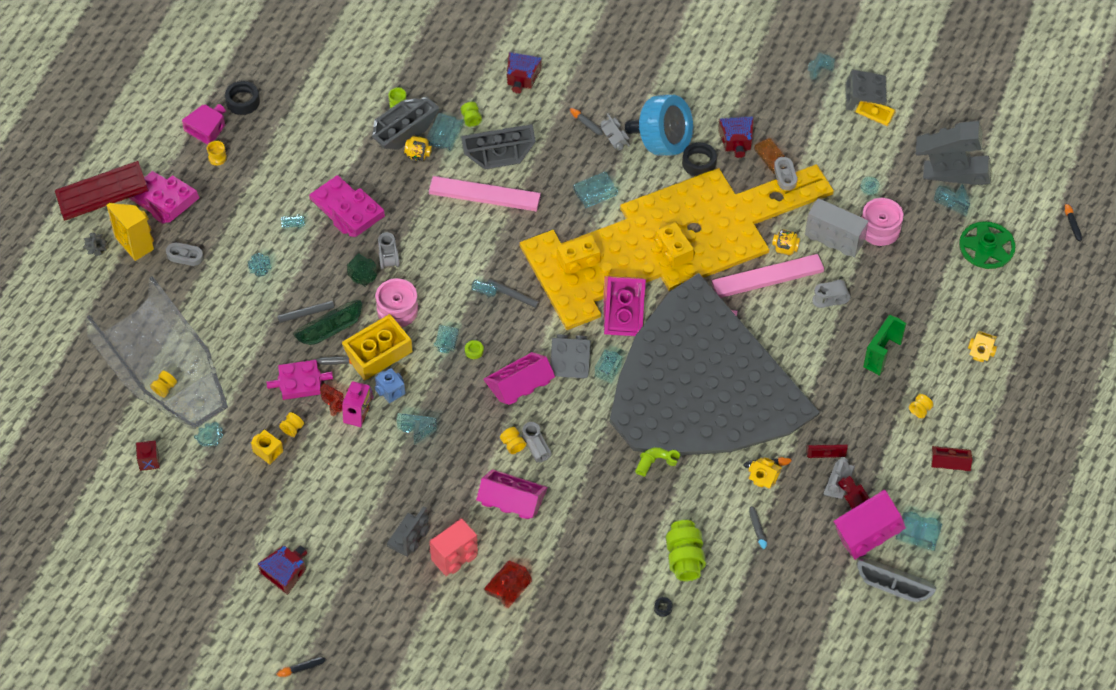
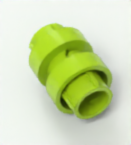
(685, 555)

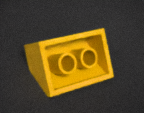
(131, 229)
(377, 347)

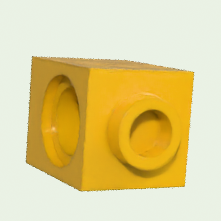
(268, 453)

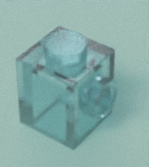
(608, 366)

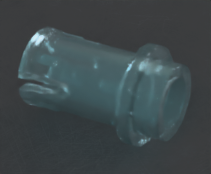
(293, 221)
(484, 288)

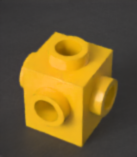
(985, 340)
(764, 472)

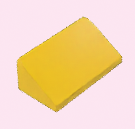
(876, 112)

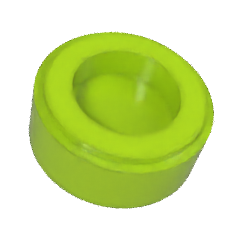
(474, 349)

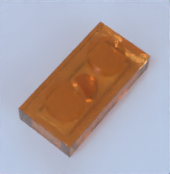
(768, 152)

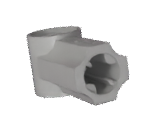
(536, 442)

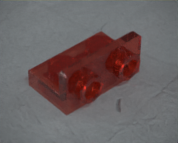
(509, 583)

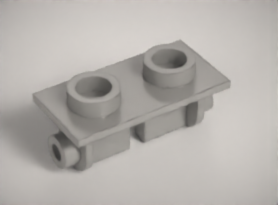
(611, 127)
(840, 470)

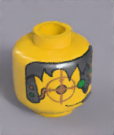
(417, 148)
(786, 242)

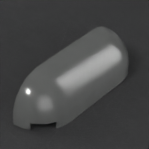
(895, 580)

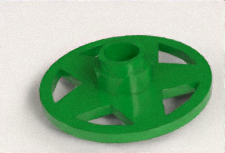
(987, 245)

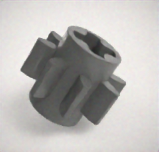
(95, 244)

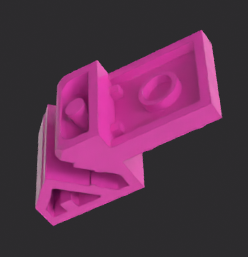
(165, 197)
(348, 209)

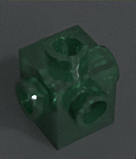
(362, 270)

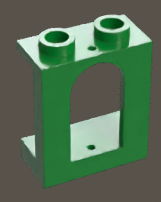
(875, 357)

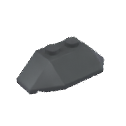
(404, 121)
(499, 147)

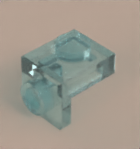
(820, 62)
(446, 339)

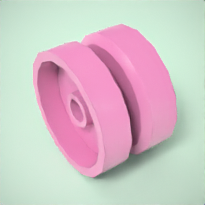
(884, 221)
(398, 299)

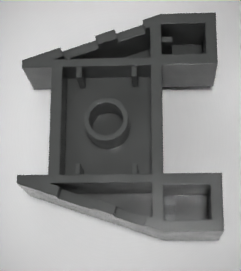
(951, 156)

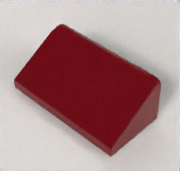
(826, 451)
(951, 458)

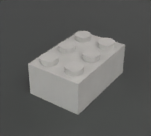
(836, 228)

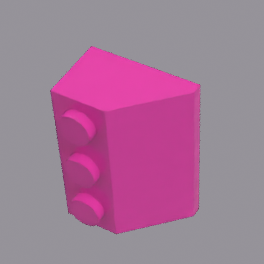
(520, 378)
(511, 494)
(869, 524)

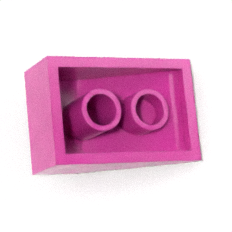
(623, 305)

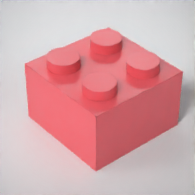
(454, 547)

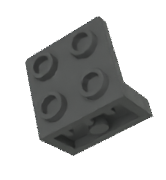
(865, 87)
(409, 532)

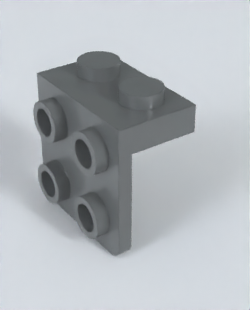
(570, 356)

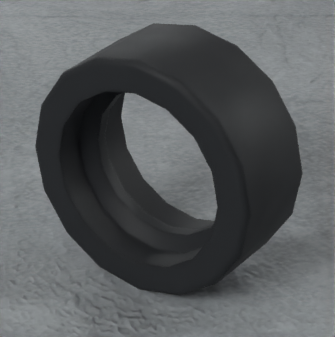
(242, 87)
(701, 148)

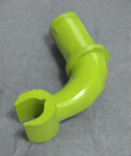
(649, 456)

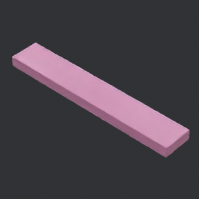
(484, 193)
(767, 276)

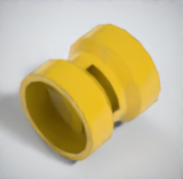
(216, 153)
(163, 384)
(513, 440)

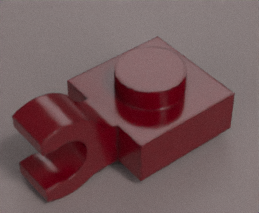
(855, 493)

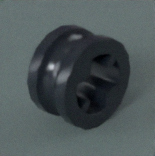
(663, 613)

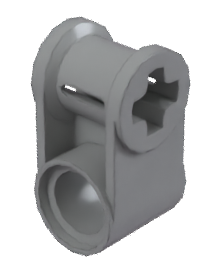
(387, 253)
(833, 294)

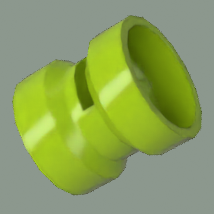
(396, 96)
(471, 114)

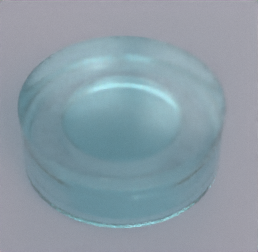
(869, 186)

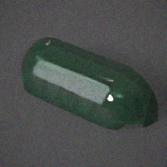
(329, 323)

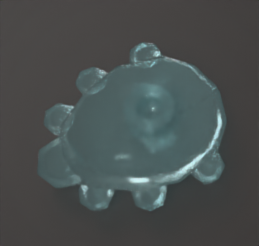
(209, 435)

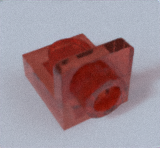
(333, 398)

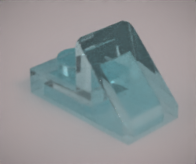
(956, 201)
(421, 425)

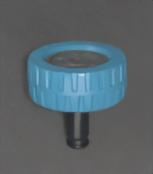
(663, 125)

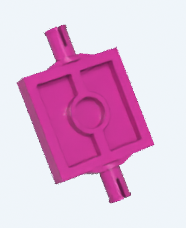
(299, 379)

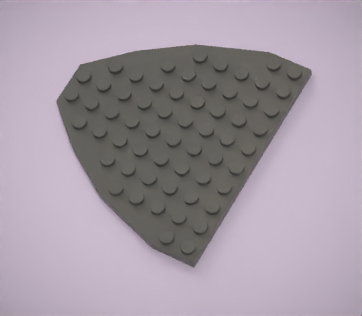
(703, 381)

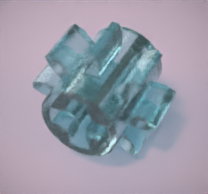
(259, 264)

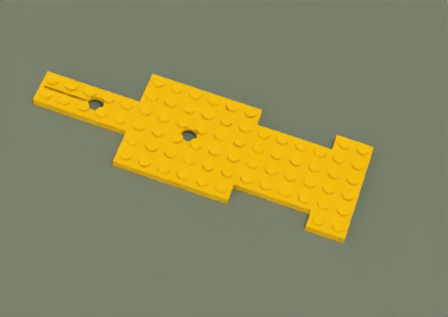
(629, 246)

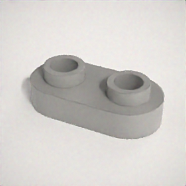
(785, 175)
(185, 254)

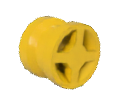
(921, 405)
(291, 424)

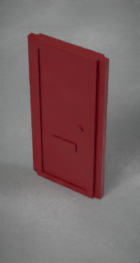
(101, 190)

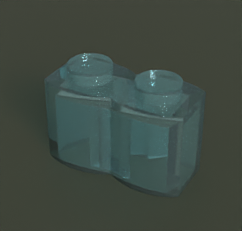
(920, 531)

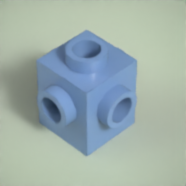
(390, 385)

